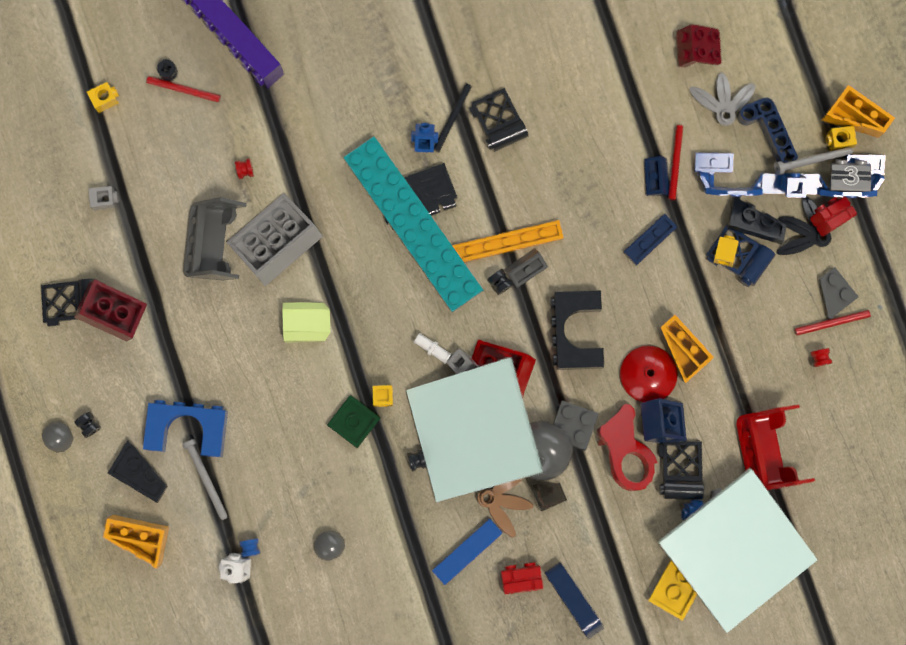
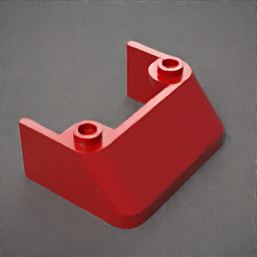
(762, 450)

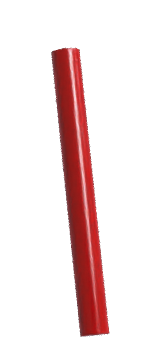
(183, 89)
(675, 162)
(832, 322)

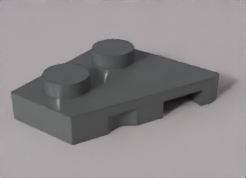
(836, 292)

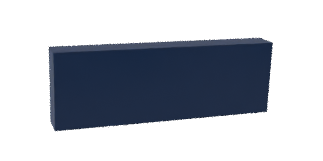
(650, 239)

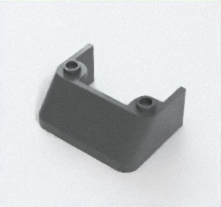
(207, 239)

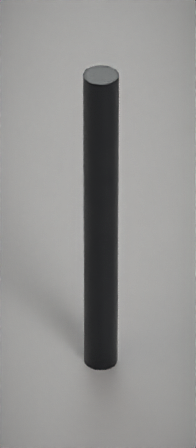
(452, 117)

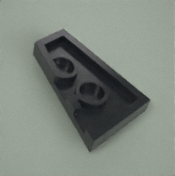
(752, 222)
(137, 473)

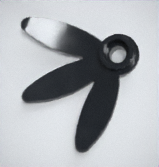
(801, 227)

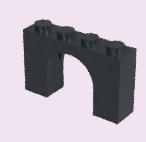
(567, 355)

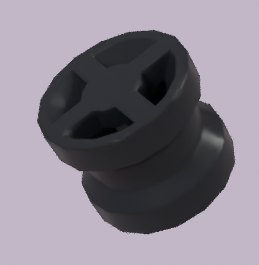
(170, 73)
(416, 460)

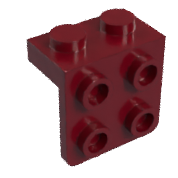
(698, 45)

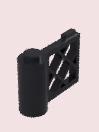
(505, 133)
(79, 289)
(681, 486)

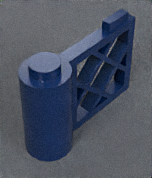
(753, 265)

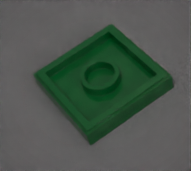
(353, 421)

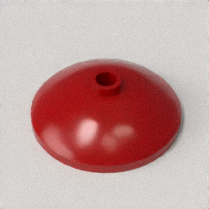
(635, 378)

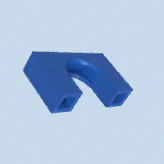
(161, 417)

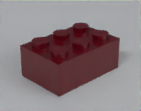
(110, 310)

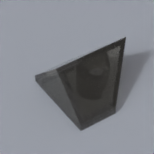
(546, 493)

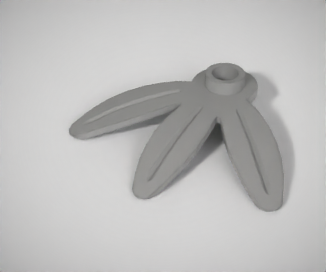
(725, 104)

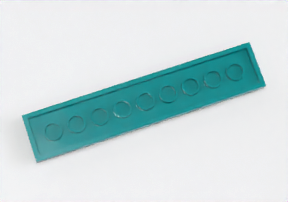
(413, 224)

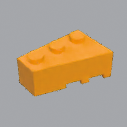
(858, 111)

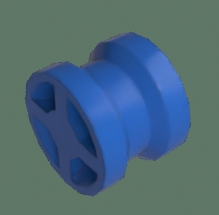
(249, 547)

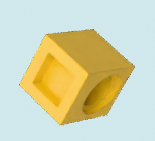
(96, 93)
(847, 133)
(726, 251)
(383, 396)

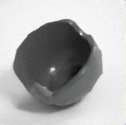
(57, 437)
(329, 545)

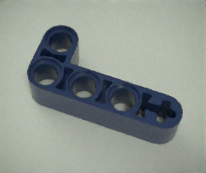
(771, 135)
(574, 600)

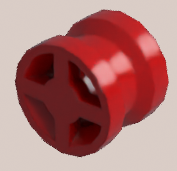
(244, 168)
(821, 357)

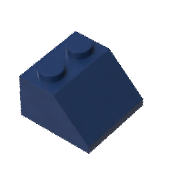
(663, 421)

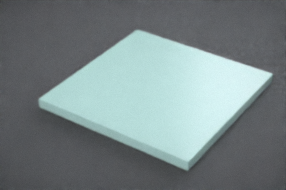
(474, 430)
(737, 550)

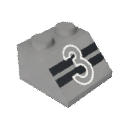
(850, 175)

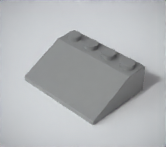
(275, 239)

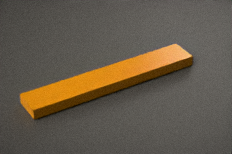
(509, 241)

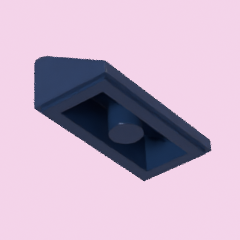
(656, 176)

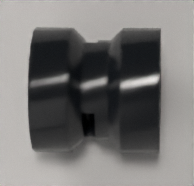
(503, 285)
(87, 424)

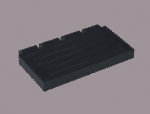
(433, 189)

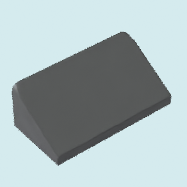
(526, 268)

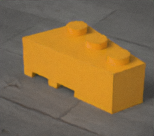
(686, 348)
(138, 537)

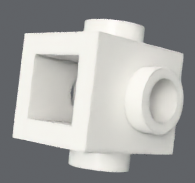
(235, 568)

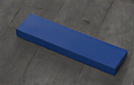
(467, 552)

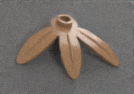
(496, 500)

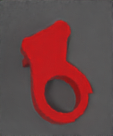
(619, 438)

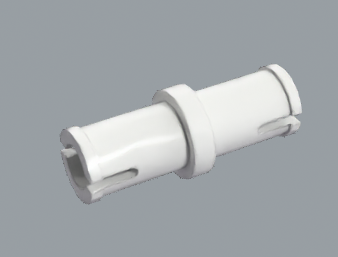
(432, 348)

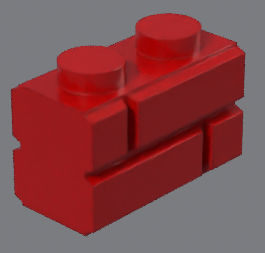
(833, 216)
(521, 579)

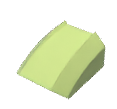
(305, 322)

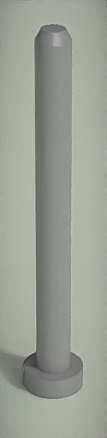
(781, 167)
(205, 478)

